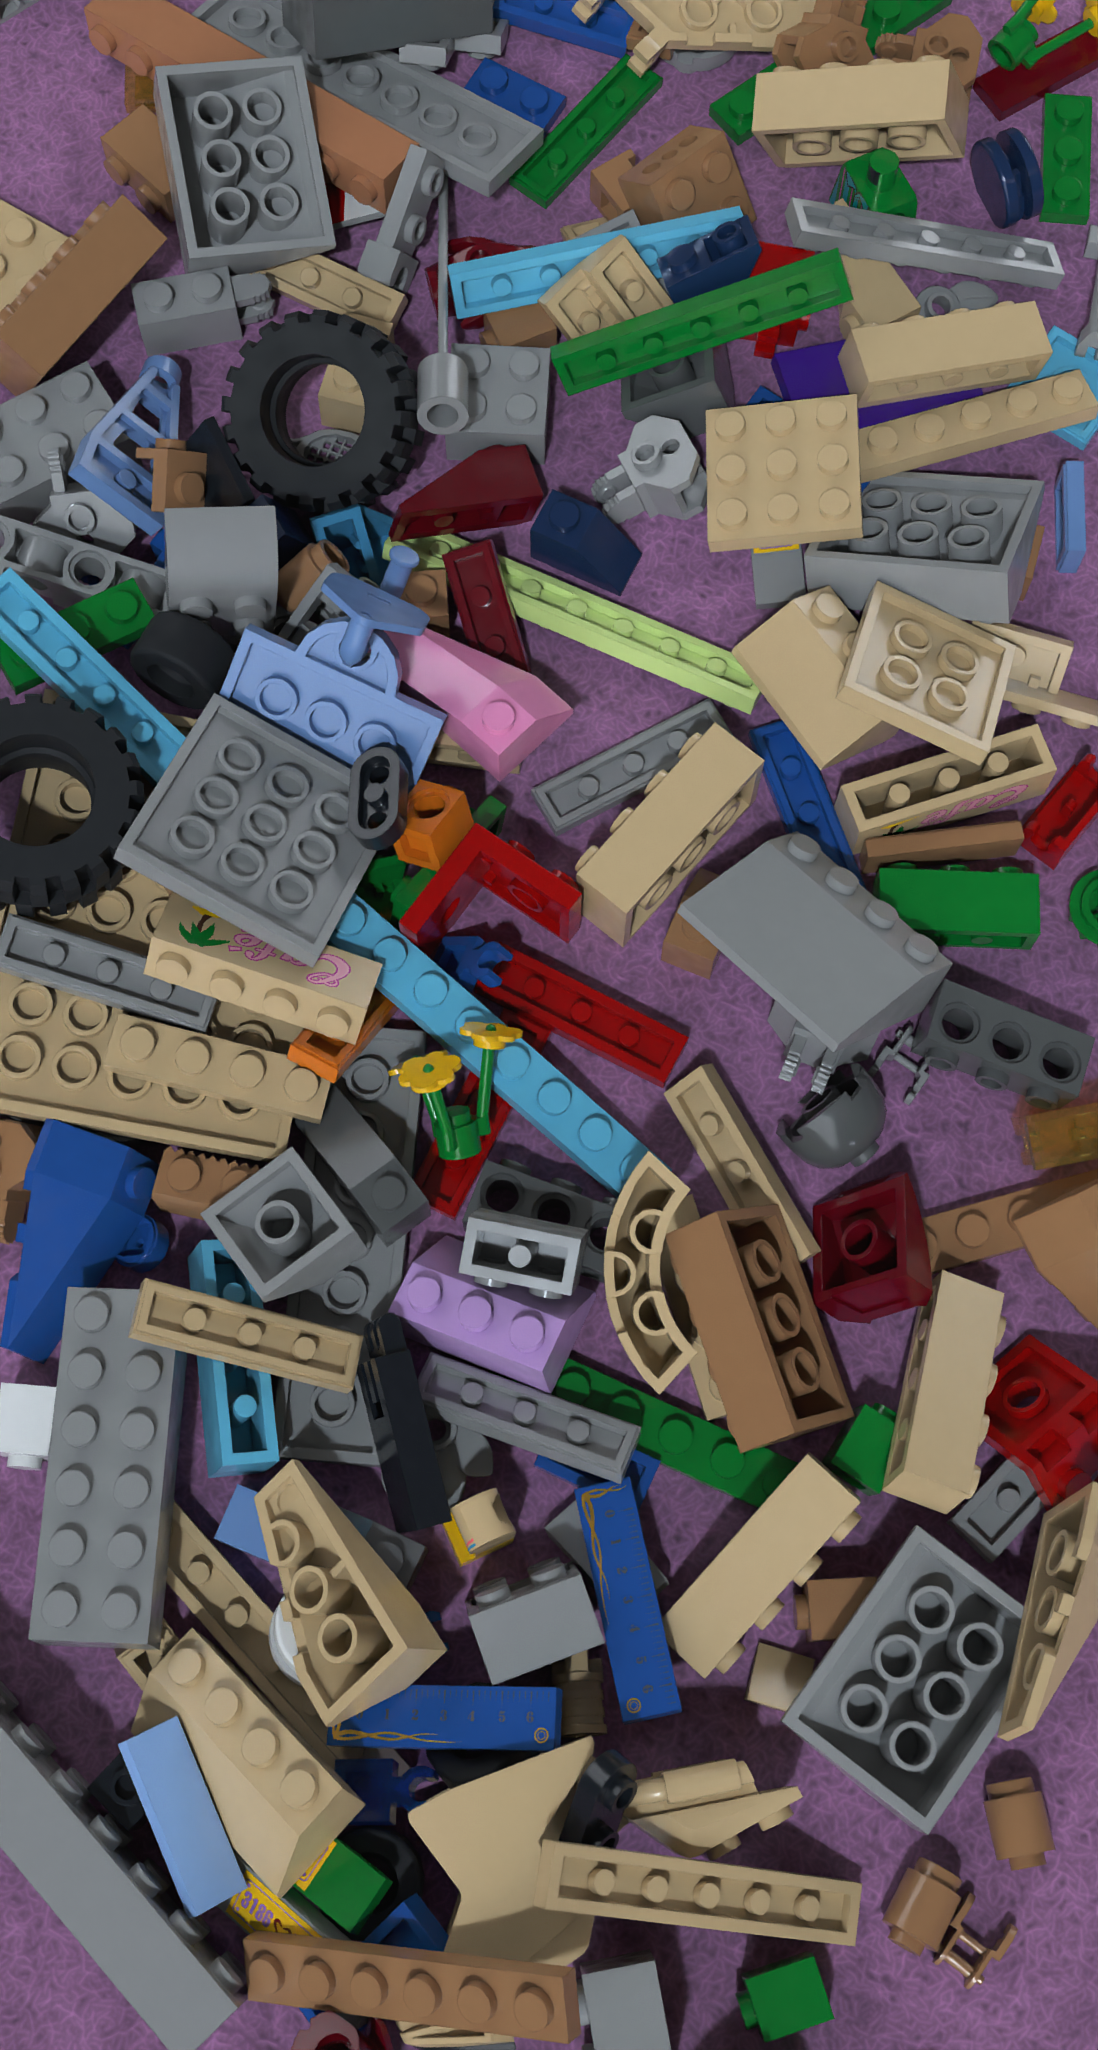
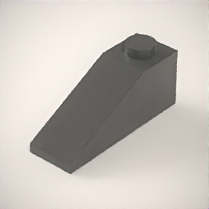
(366, 1169)

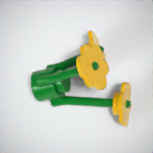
(1018, 36)
(454, 1126)

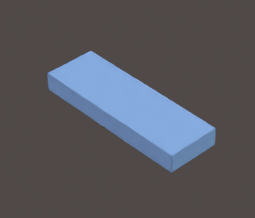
(182, 1817)

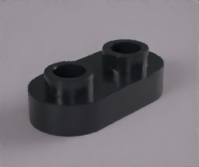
(375, 809)
(600, 1801)

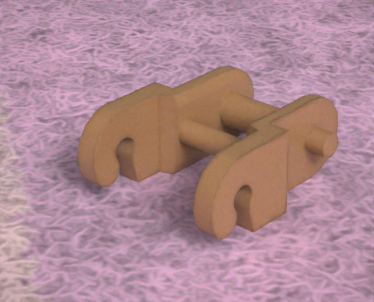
(974, 1972)

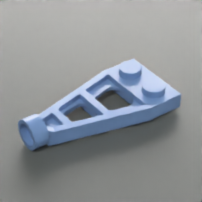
(111, 472)

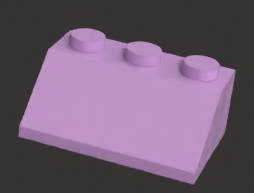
(488, 1325)

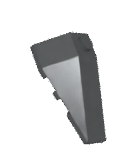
(681, 390)

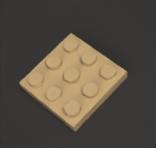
(783, 473)
(927, 673)

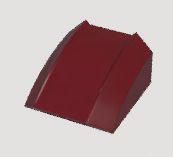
(871, 1251)

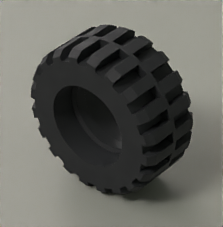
(262, 397)
(79, 745)

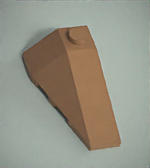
(1064, 1246)

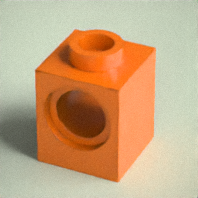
(435, 824)

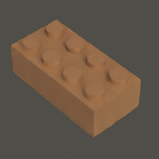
(73, 291)
(758, 1326)

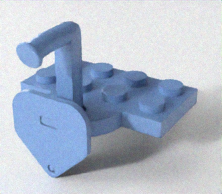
(324, 687)

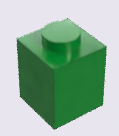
(863, 1448)
(784, 1997)

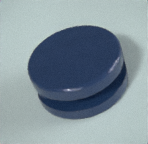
(1007, 177)

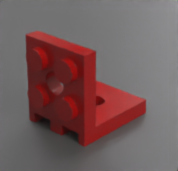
(504, 870)
(1054, 1435)

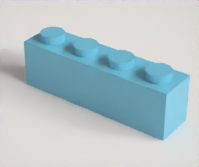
(234, 1399)

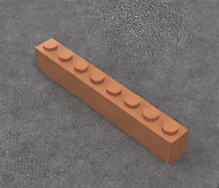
(353, 146)

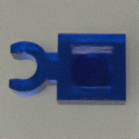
(381, 1787)

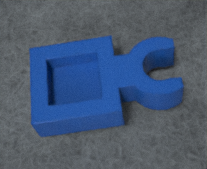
(471, 960)

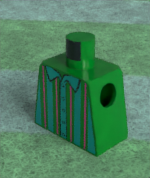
(875, 184)

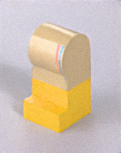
(478, 1527)

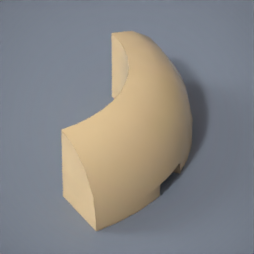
(634, 1277)

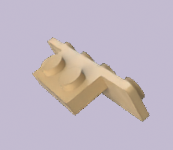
(1038, 674)

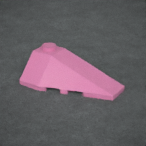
(489, 704)

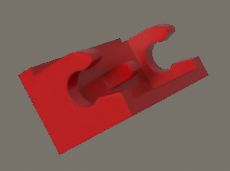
(1063, 814)

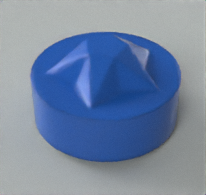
(145, 1246)

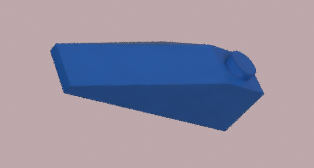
(78, 1219)

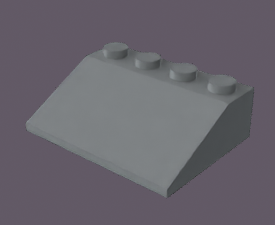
(242, 163)
(939, 540)
(817, 941)
(913, 1681)

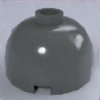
(838, 1123)

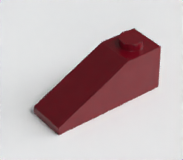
(480, 493)

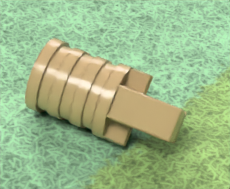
(582, 1695)

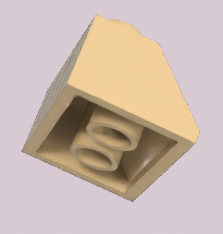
(799, 668)

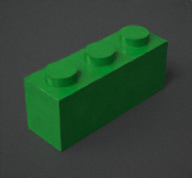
(964, 905)

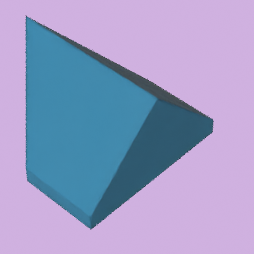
(359, 536)

